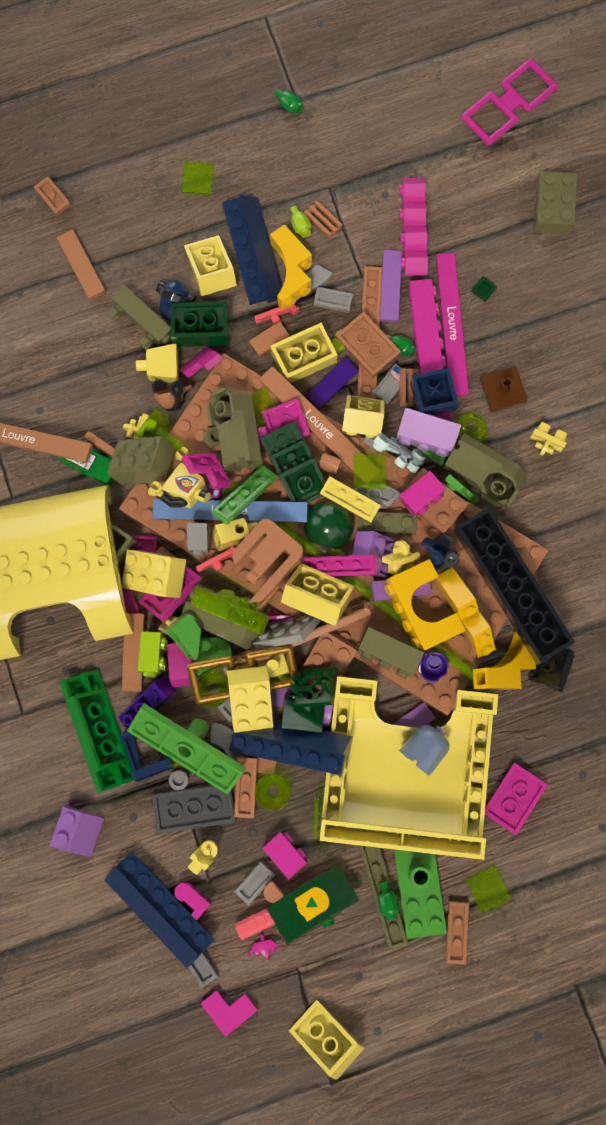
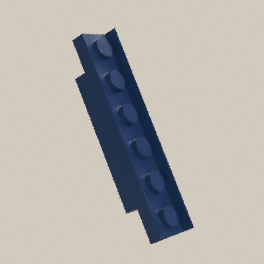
(252, 249)
(307, 749)
(159, 909)

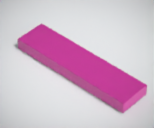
(344, 565)

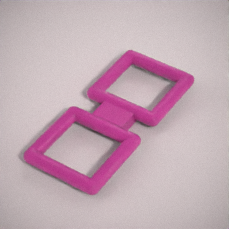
(509, 101)

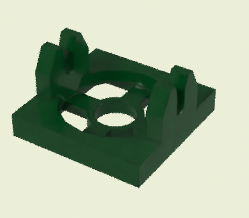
(328, 685)

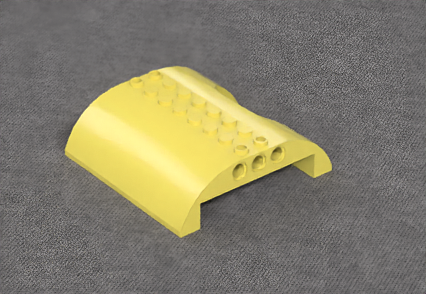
(60, 554)
(390, 800)

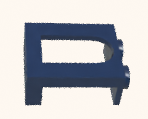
(140, 773)

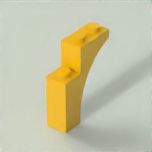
(296, 260)
(466, 607)
(507, 672)

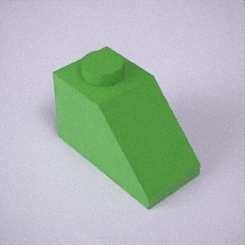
(186, 635)

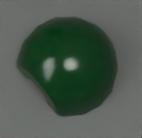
(329, 525)

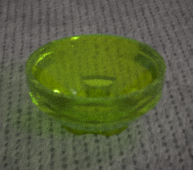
(481, 434)
(213, 678)
(262, 795)

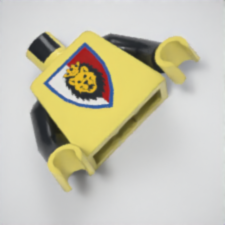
(181, 487)

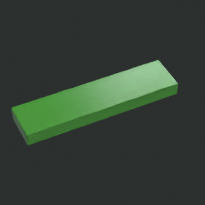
(244, 495)

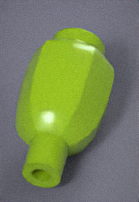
(300, 222)

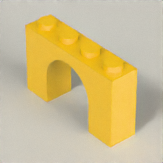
(423, 633)

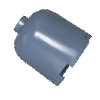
(427, 747)

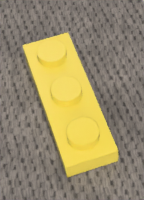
(350, 499)

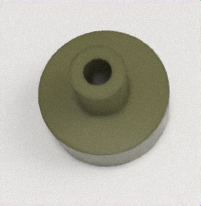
(211, 437)

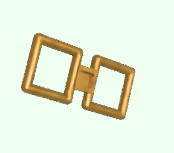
(250, 656)

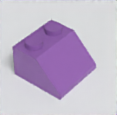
(77, 831)

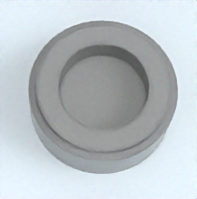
(178, 780)

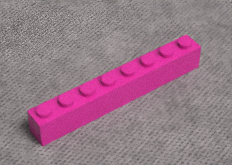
(426, 329)

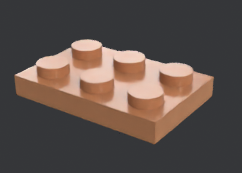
(368, 344)
(443, 512)
(330, 652)

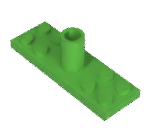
(187, 747)
(420, 899)

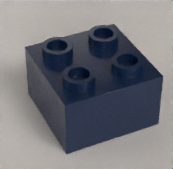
(434, 392)

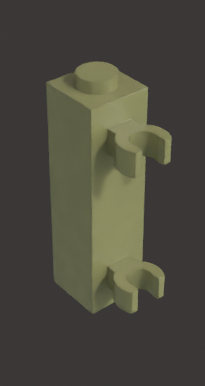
(142, 316)

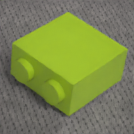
(151, 654)

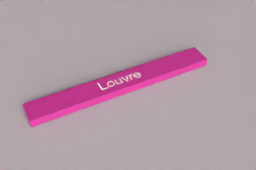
(452, 322)

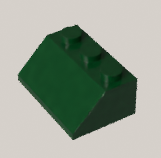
(199, 324)

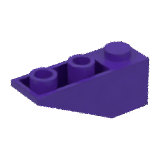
(154, 696)

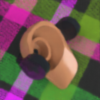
(171, 397)

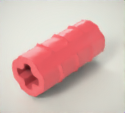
(254, 924)

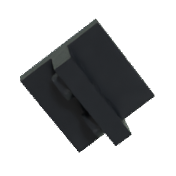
(554, 670)

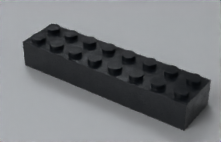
(513, 586)

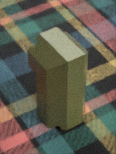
(237, 429)
(486, 470)
(220, 627)

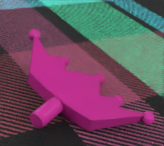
(273, 615)
(264, 947)

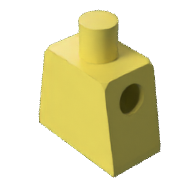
(161, 363)
(226, 535)
(276, 665)

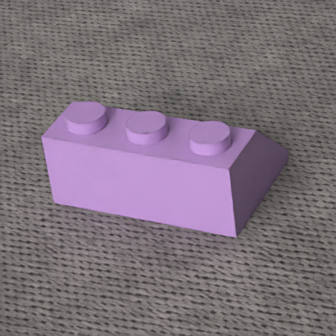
(428, 432)

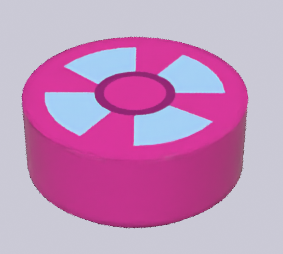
(215, 493)

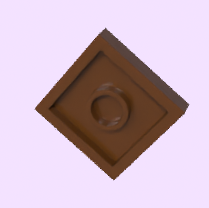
(503, 389)

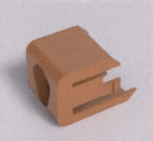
(268, 548)

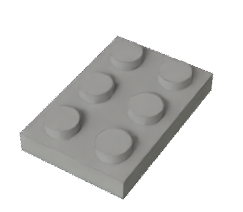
(286, 632)

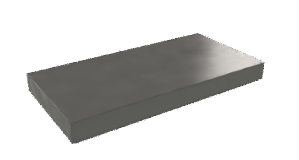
(192, 809)

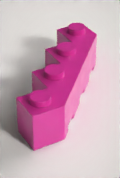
(414, 226)

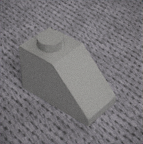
(198, 539)

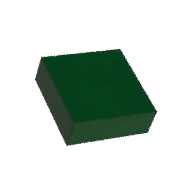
(484, 289)

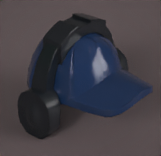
(173, 292)
(440, 553)

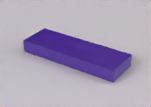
(332, 383)

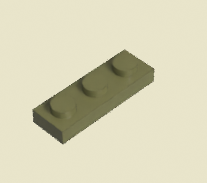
(389, 523)

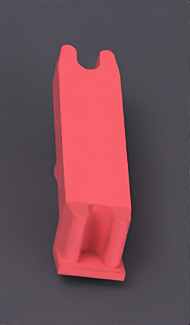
(275, 313)
(216, 561)

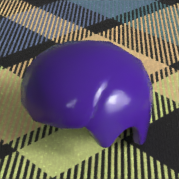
(433, 666)

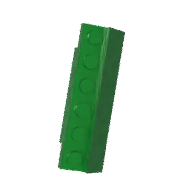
(97, 730)

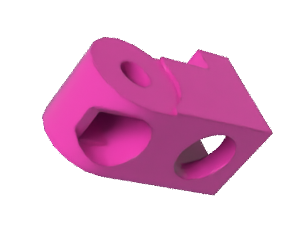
(193, 897)

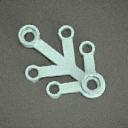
(415, 456)

